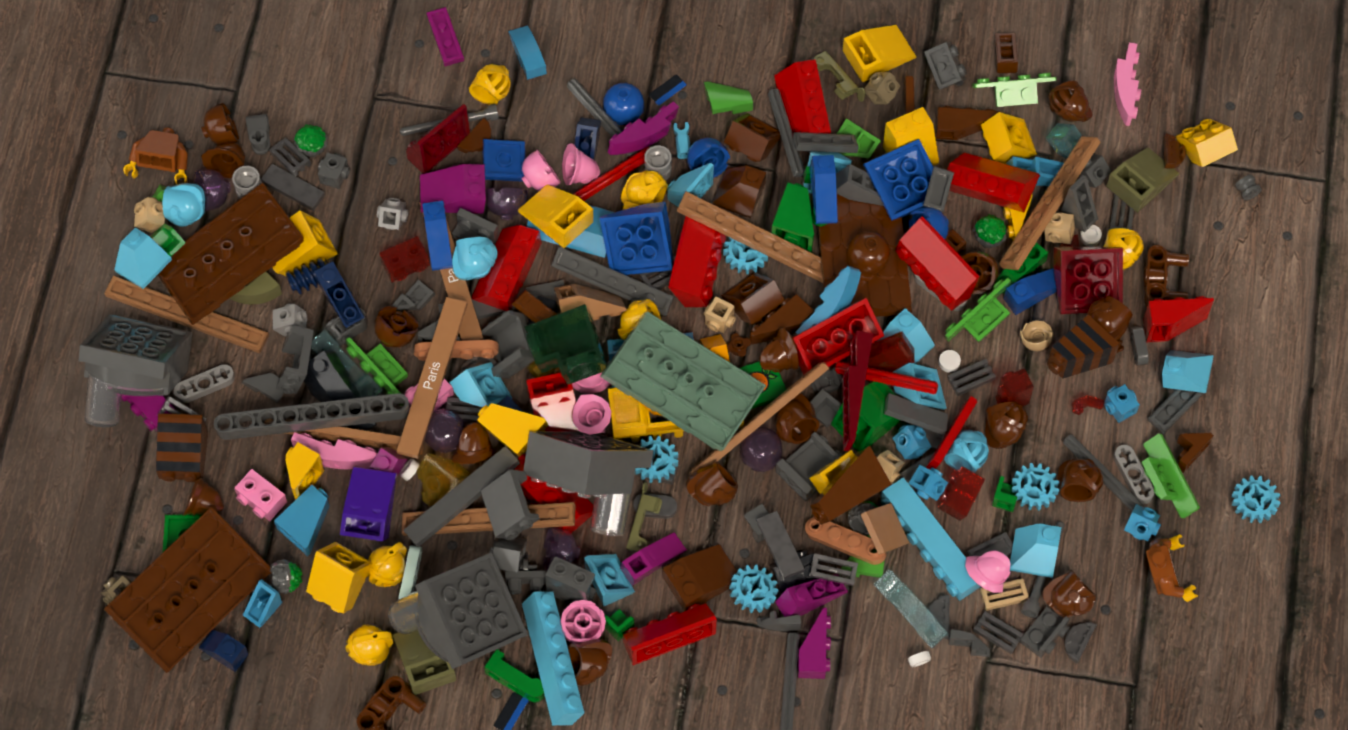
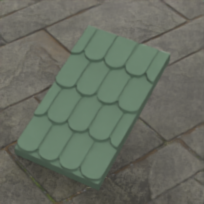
(683, 381)

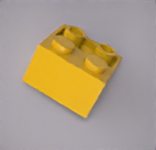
(1207, 142)

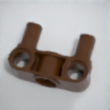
(1156, 273)
(384, 704)

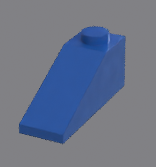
(824, 188)
(437, 235)
(1030, 291)

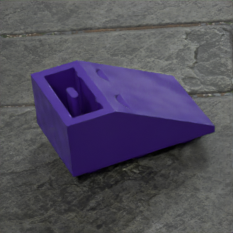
(369, 504)

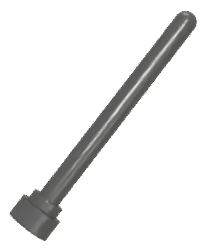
(489, 113)
(1031, 607)

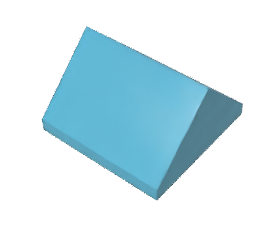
(609, 578)

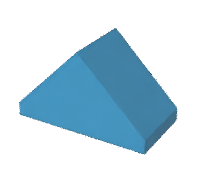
(262, 604)

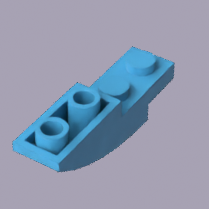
(836, 297)

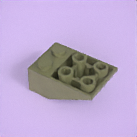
(1140, 179)
(421, 665)

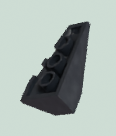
(330, 382)

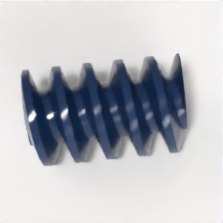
(305, 277)

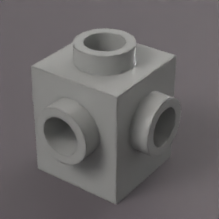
(392, 214)
(288, 316)

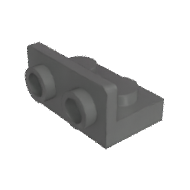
(945, 65)
(471, 225)
(1044, 631)

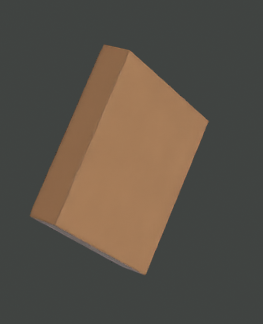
(884, 528)

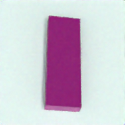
(445, 36)

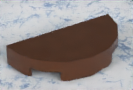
(909, 94)
(474, 140)
(1173, 152)

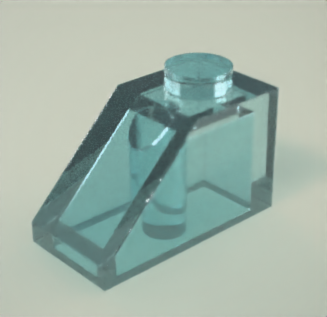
(1064, 138)

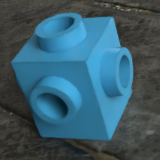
(1121, 403)
(911, 441)
(928, 483)
(1143, 523)

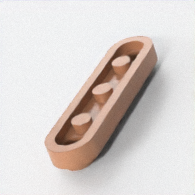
(462, 349)
(844, 541)

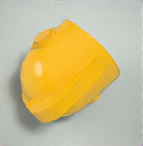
(490, 84)
(644, 188)
(1131, 245)
(633, 314)
(387, 565)
(369, 645)

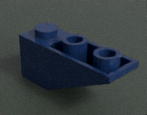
(338, 294)

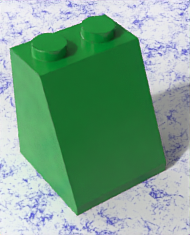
(794, 217)
(872, 420)

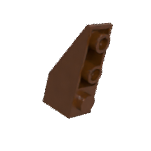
(959, 123)
(789, 316)

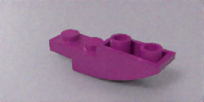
(643, 134)

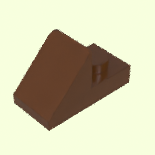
(1193, 447)

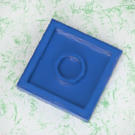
(503, 159)

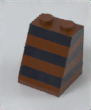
(1082, 349)
(181, 447)

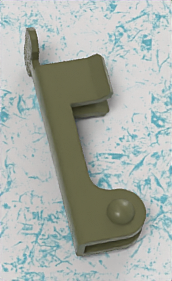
(846, 86)
(646, 503)

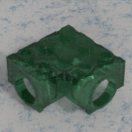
(567, 343)

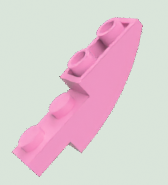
(1126, 86)
(341, 456)

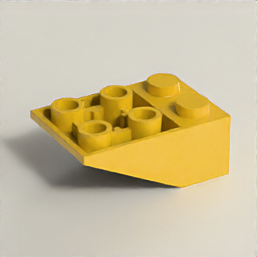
(877, 50)
(558, 214)

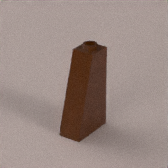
(853, 484)

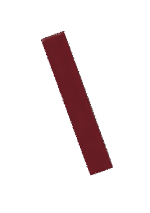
(854, 384)

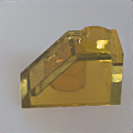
(439, 477)

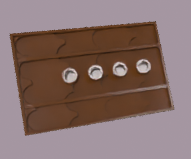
(229, 253)
(886, 290)
(188, 590)

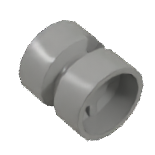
(659, 159)
(245, 180)

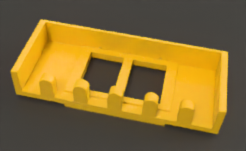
(633, 419)

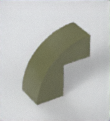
(258, 291)

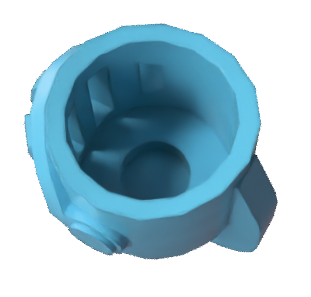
(183, 204)
(473, 257)
(968, 450)

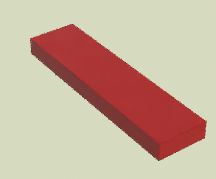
(952, 433)

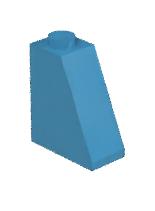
(304, 519)

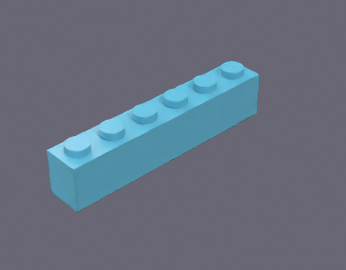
(930, 538)
(552, 658)

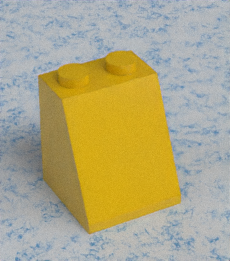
(910, 128)
(315, 245)
(510, 426)
(337, 576)

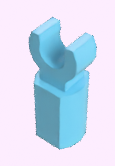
(682, 141)

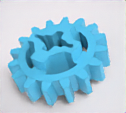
(746, 260)
(664, 461)
(1032, 495)
(1250, 506)
(742, 587)

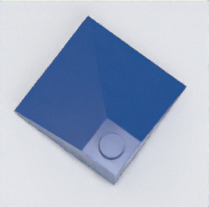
(901, 178)
(638, 239)

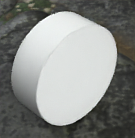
(1091, 236)
(949, 361)
(409, 469)
(919, 659)

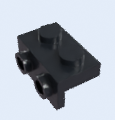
(806, 559)

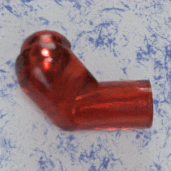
(1085, 401)

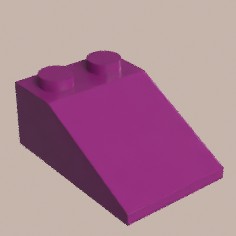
(455, 186)

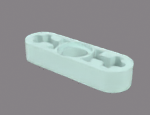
(411, 571)

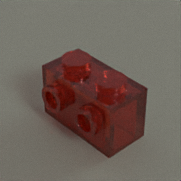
(404, 259)
(891, 353)
(1015, 388)
(960, 493)

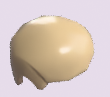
(1036, 335)

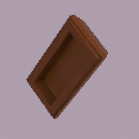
(532, 307)

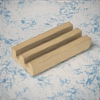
(1006, 602)

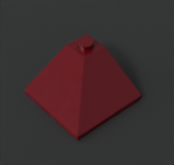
(439, 140)
(1087, 276)

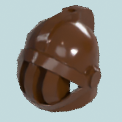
(1070, 102)
(1111, 315)
(796, 420)
(1005, 424)
(1079, 480)
(712, 485)
(1069, 595)
(590, 660)

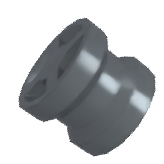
(1248, 187)

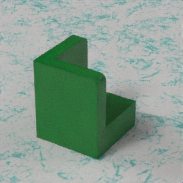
(168, 239)
(1003, 497)
(618, 624)

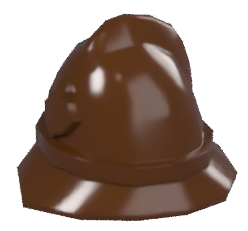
(224, 158)
(780, 353)
(473, 445)
(203, 498)

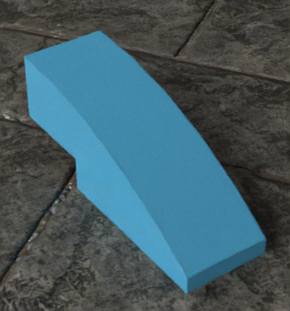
(528, 52)
(1046, 168)

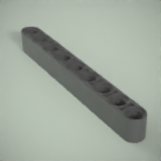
(301, 413)

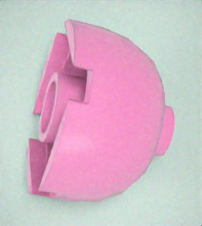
(538, 172)
(582, 621)

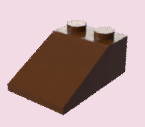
(699, 576)

